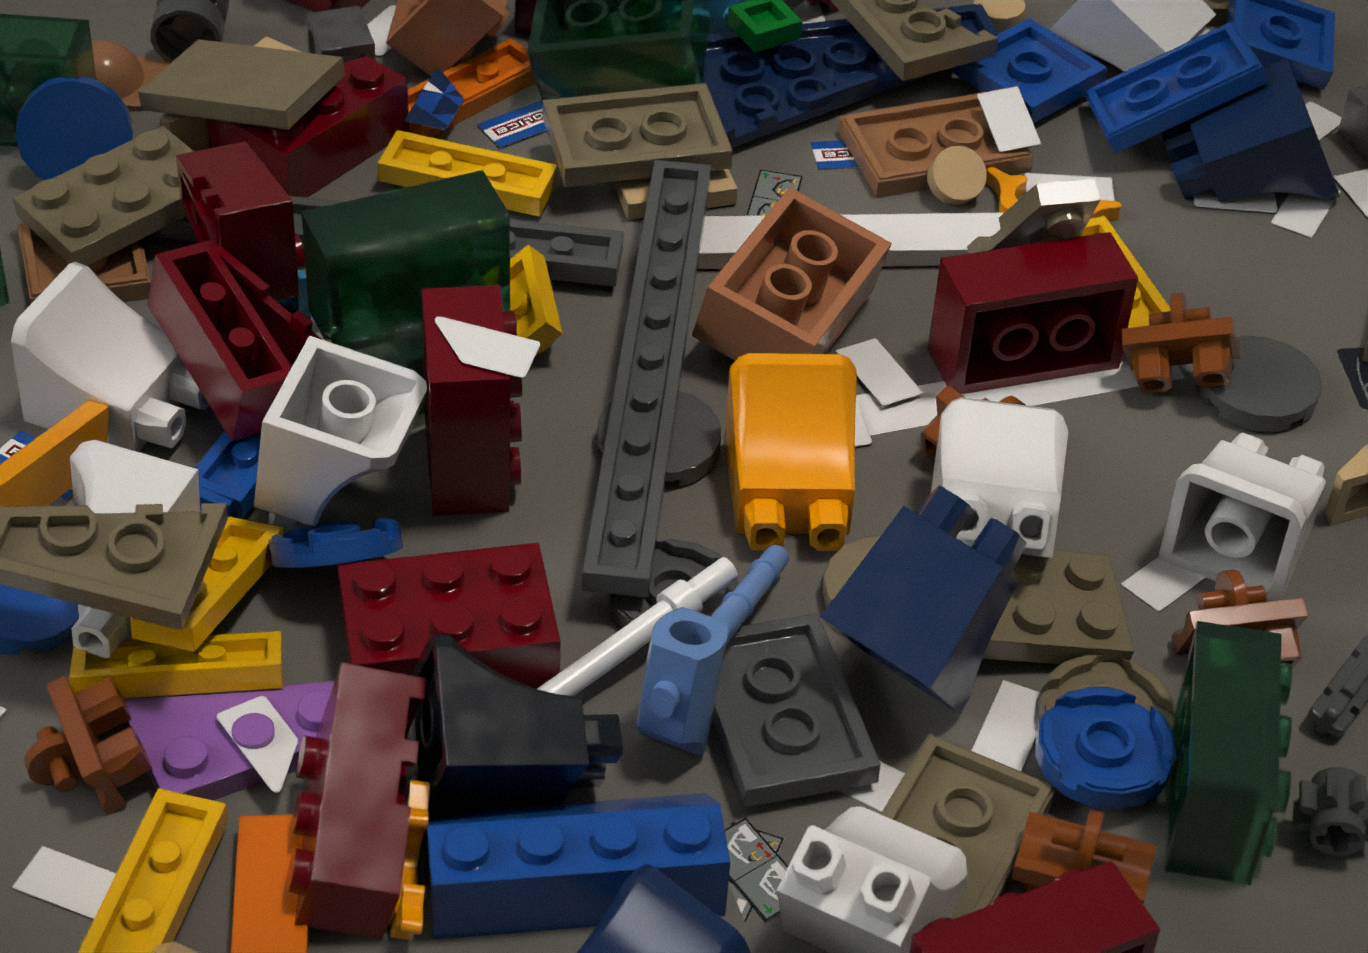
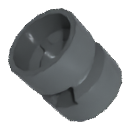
(183, 22)

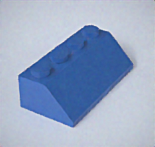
(567, 861)

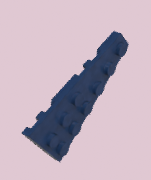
(802, 77)

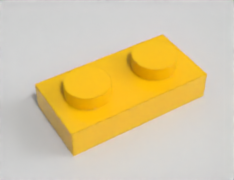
(533, 298)

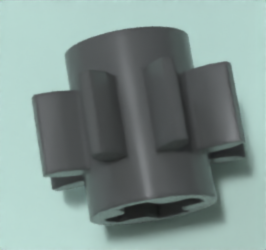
(1333, 810)

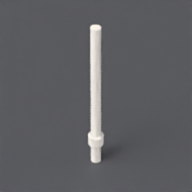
(638, 632)

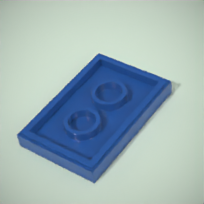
(1175, 87)

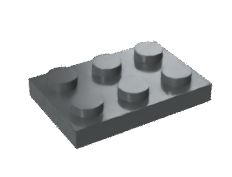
(789, 714)

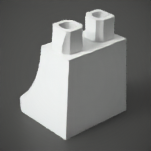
(1132, 30)
(90, 345)
(330, 426)
(1005, 466)
(114, 482)
(1243, 514)
(868, 884)

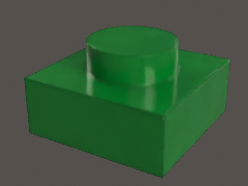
(764, 23)

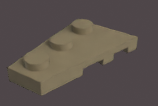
(915, 37)
(1044, 215)
(113, 562)

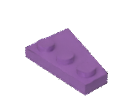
(196, 753)

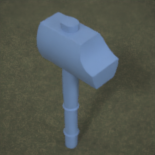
(688, 659)

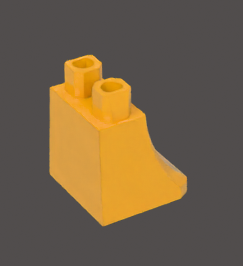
(791, 447)

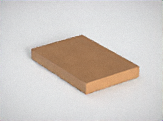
(901, 141)

